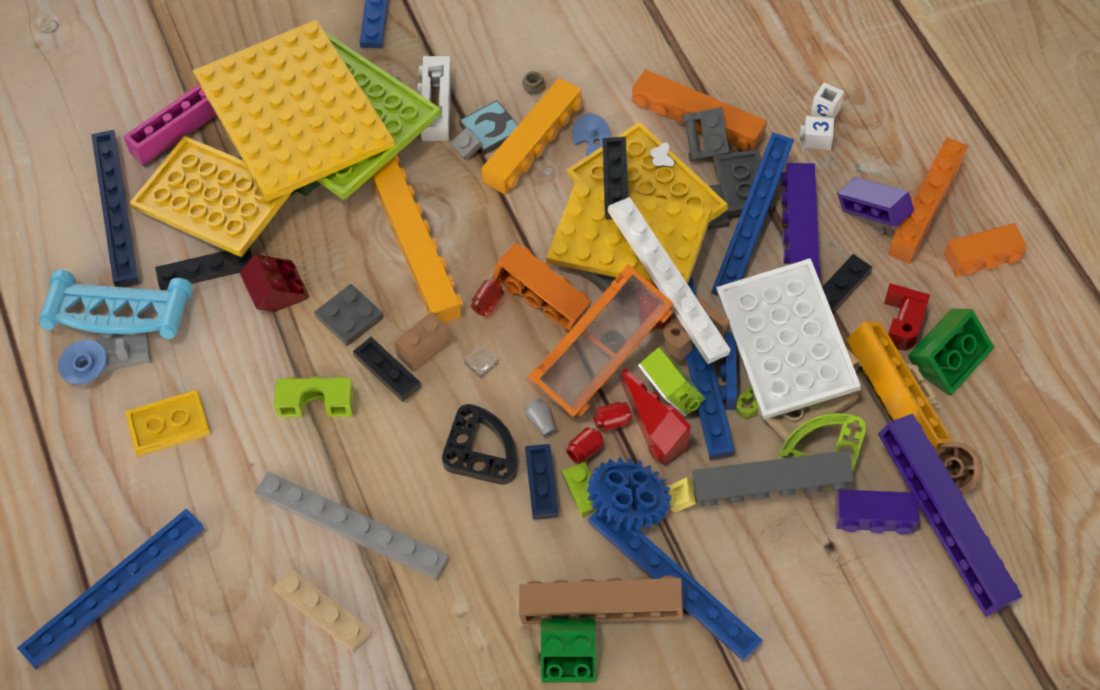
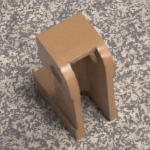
(677, 339)

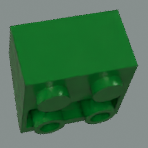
(568, 650)

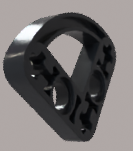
(463, 452)

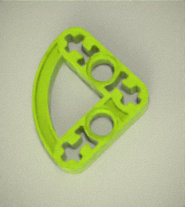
(822, 421)

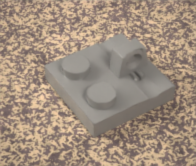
(124, 349)

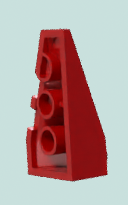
(662, 426)

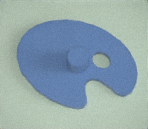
(589, 129)

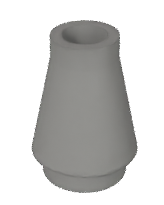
(540, 416)

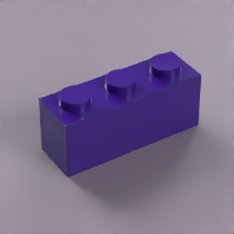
(875, 201)
(876, 511)

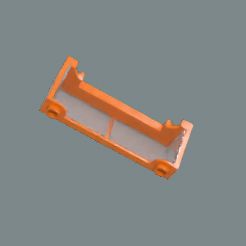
(600, 342)

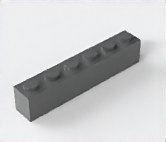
(773, 476)

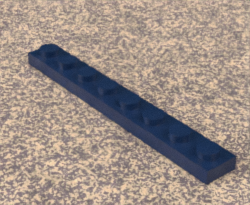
(114, 209)

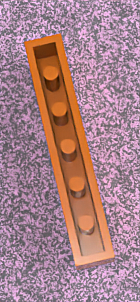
(675, 99)
(928, 200)

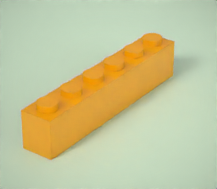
(532, 136)
(894, 380)

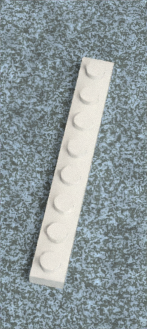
(669, 280)

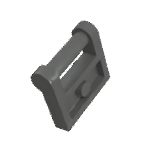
(713, 130)

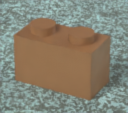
(422, 341)

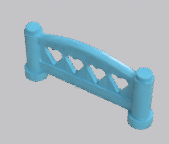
(65, 293)

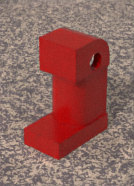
(912, 309)

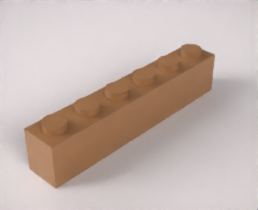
(602, 600)

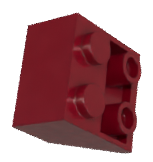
(273, 283)

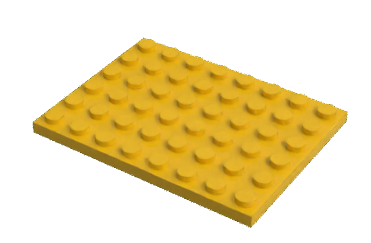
(293, 110)

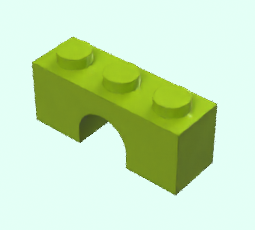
(294, 393)

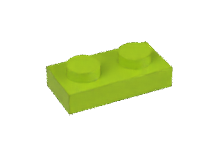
(577, 480)

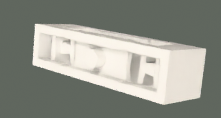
(439, 71)

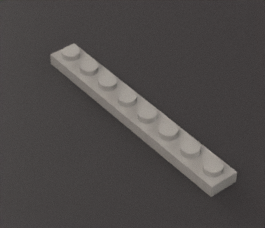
(352, 525)

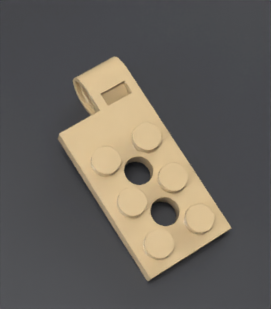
(785, 425)

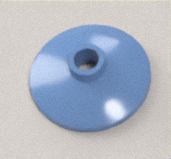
(78, 355)

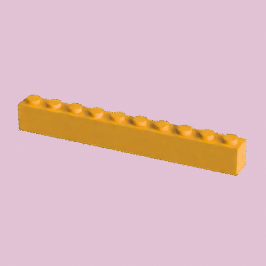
(415, 242)

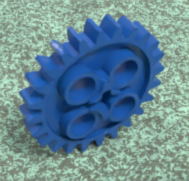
(628, 494)

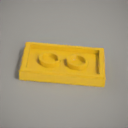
(167, 423)

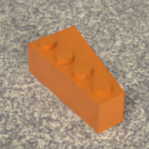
(541, 286)

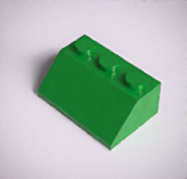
(952, 350)

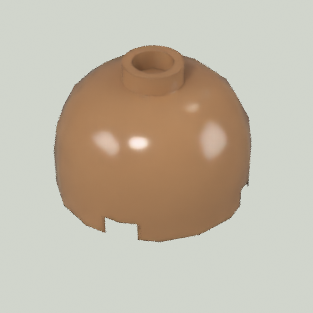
(962, 463)

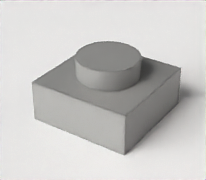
(467, 143)

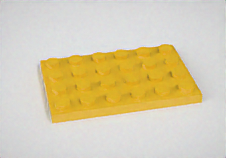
(645, 178)
(207, 197)
(598, 246)

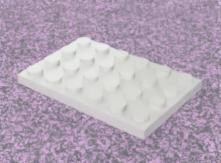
(788, 339)

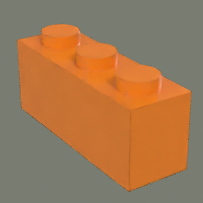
(985, 250)

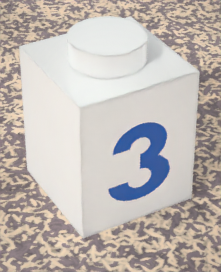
(827, 101)
(817, 133)

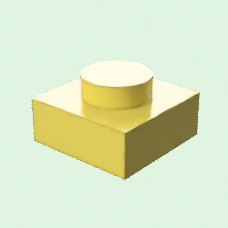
(682, 495)

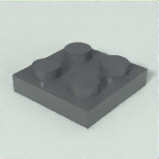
(348, 314)

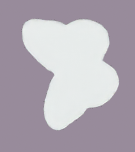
(660, 155)

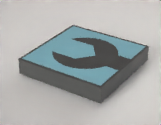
(491, 125)

